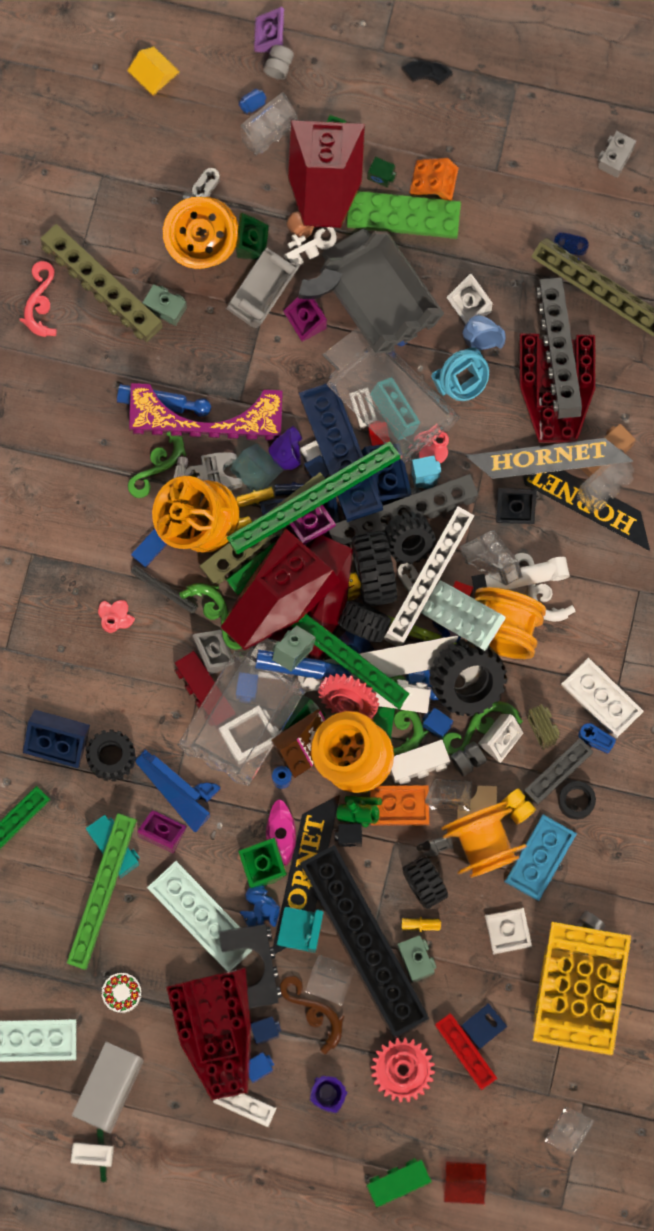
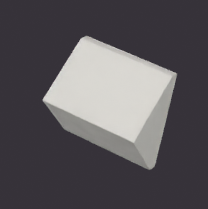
(470, 299)
(501, 737)

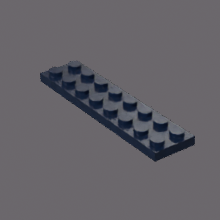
(339, 448)

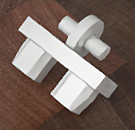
(310, 249)

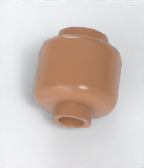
(296, 226)

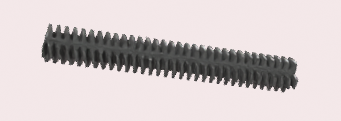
(163, 589)

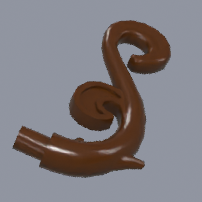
(315, 1006)

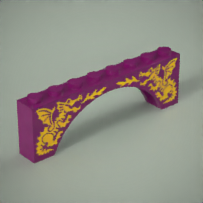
(151, 415)

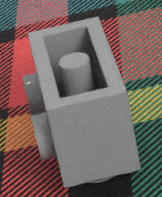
(616, 154)

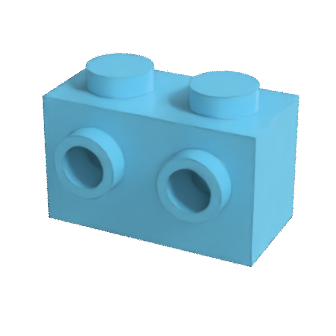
(425, 472)

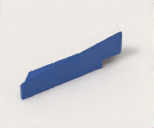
(175, 790)

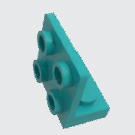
(300, 929)

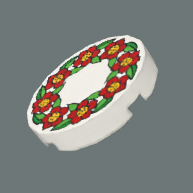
(121, 992)

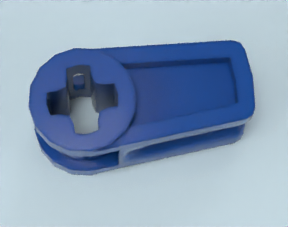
(598, 739)

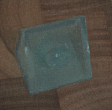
(255, 468)

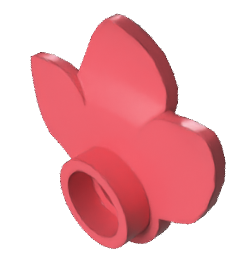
(437, 449)
(116, 613)

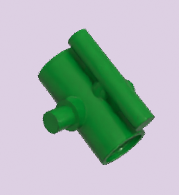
(359, 810)

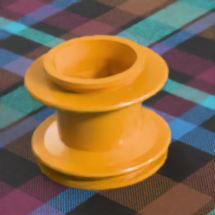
(373, 757)
(484, 839)

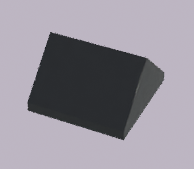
(516, 505)

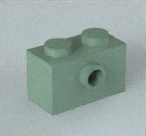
(165, 305)
(293, 648)
(416, 958)

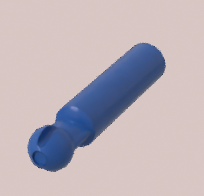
(174, 402)
(307, 667)

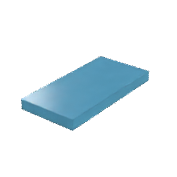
(540, 857)

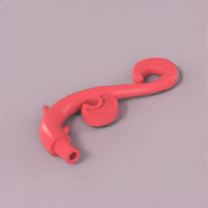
(35, 298)

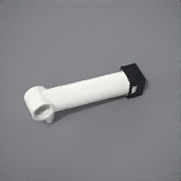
(553, 569)

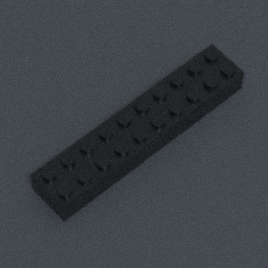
(364, 942)

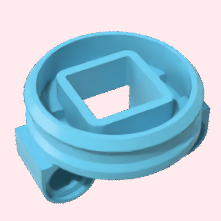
(446, 380)

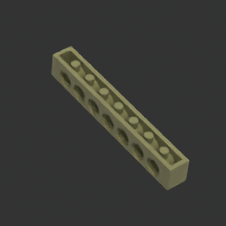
(57, 237)
(595, 284)
(210, 566)

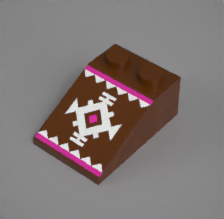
(295, 743)

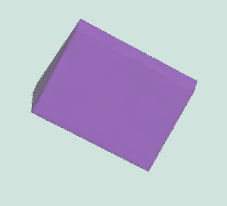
(269, 30)

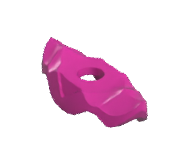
(282, 818)

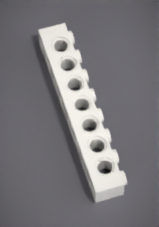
(428, 577)

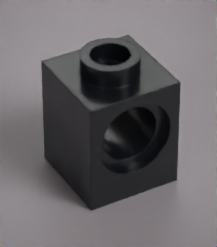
(349, 835)

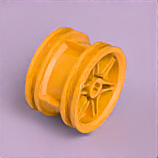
(180, 217)
(522, 615)

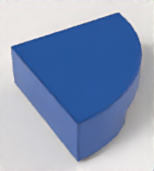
(207, 790)

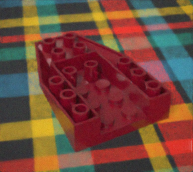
(325, 170)
(537, 391)
(279, 592)
(329, 609)
(215, 1030)

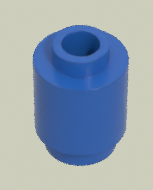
(252, 101)
(281, 783)

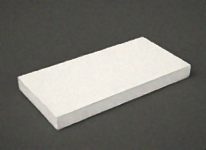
(602, 698)

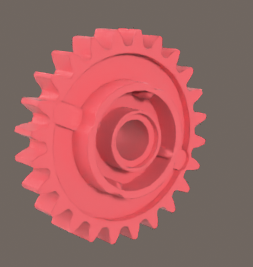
(348, 694)
(397, 1084)

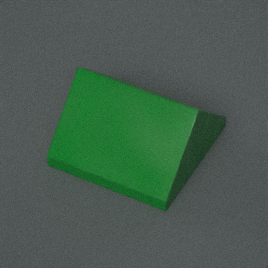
(262, 863)

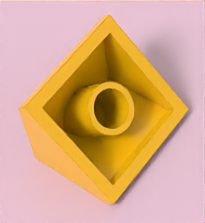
(152, 70)

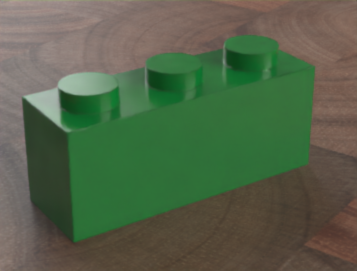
(398, 1182)

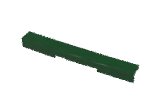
(103, 1173)

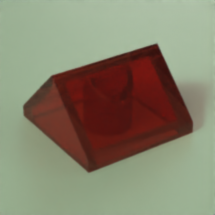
(465, 1183)

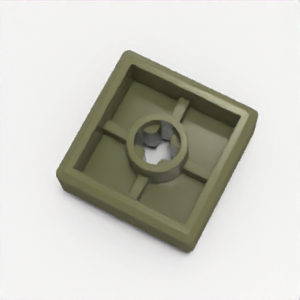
(542, 727)

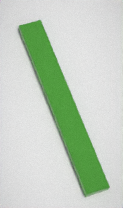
(101, 891)

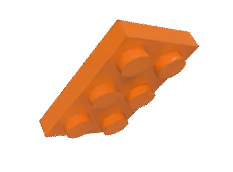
(402, 805)

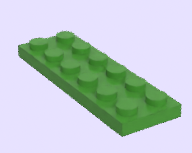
(404, 214)

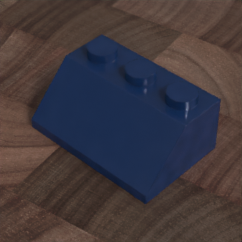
(390, 482)
(56, 738)

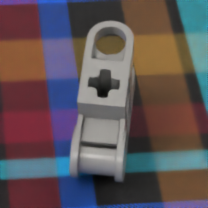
(219, 462)

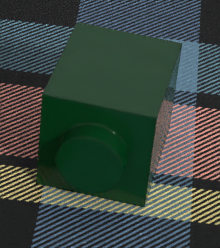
(382, 172)

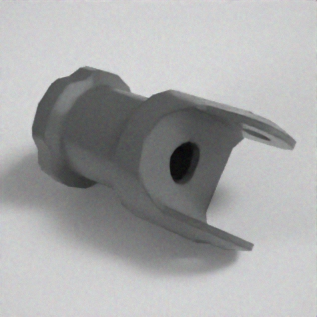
(435, 846)

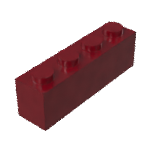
(195, 676)

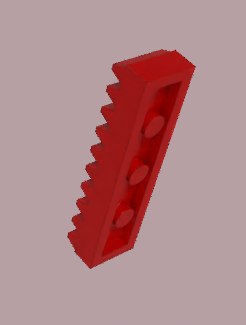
(465, 1052)

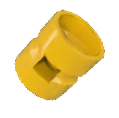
(520, 808)

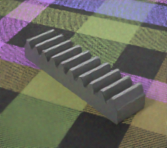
(558, 771)

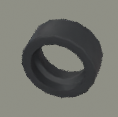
(581, 786)

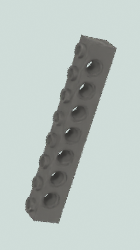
(554, 289)
(463, 484)

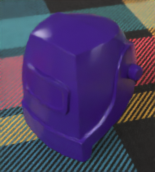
(286, 449)
(328, 1094)

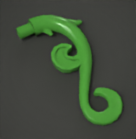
(161, 466)
(208, 610)
(399, 722)
(476, 723)

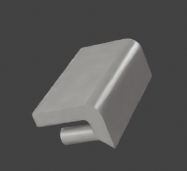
(262, 288)
(108, 1087)

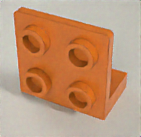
(434, 177)

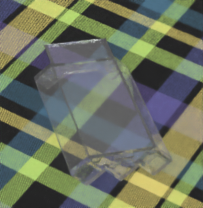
(388, 395)
(242, 716)

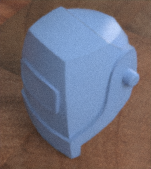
(483, 333)

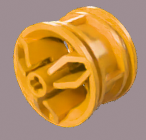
(179, 508)

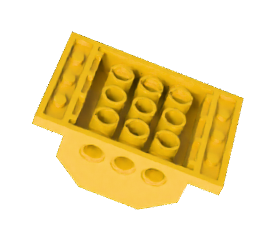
(581, 988)

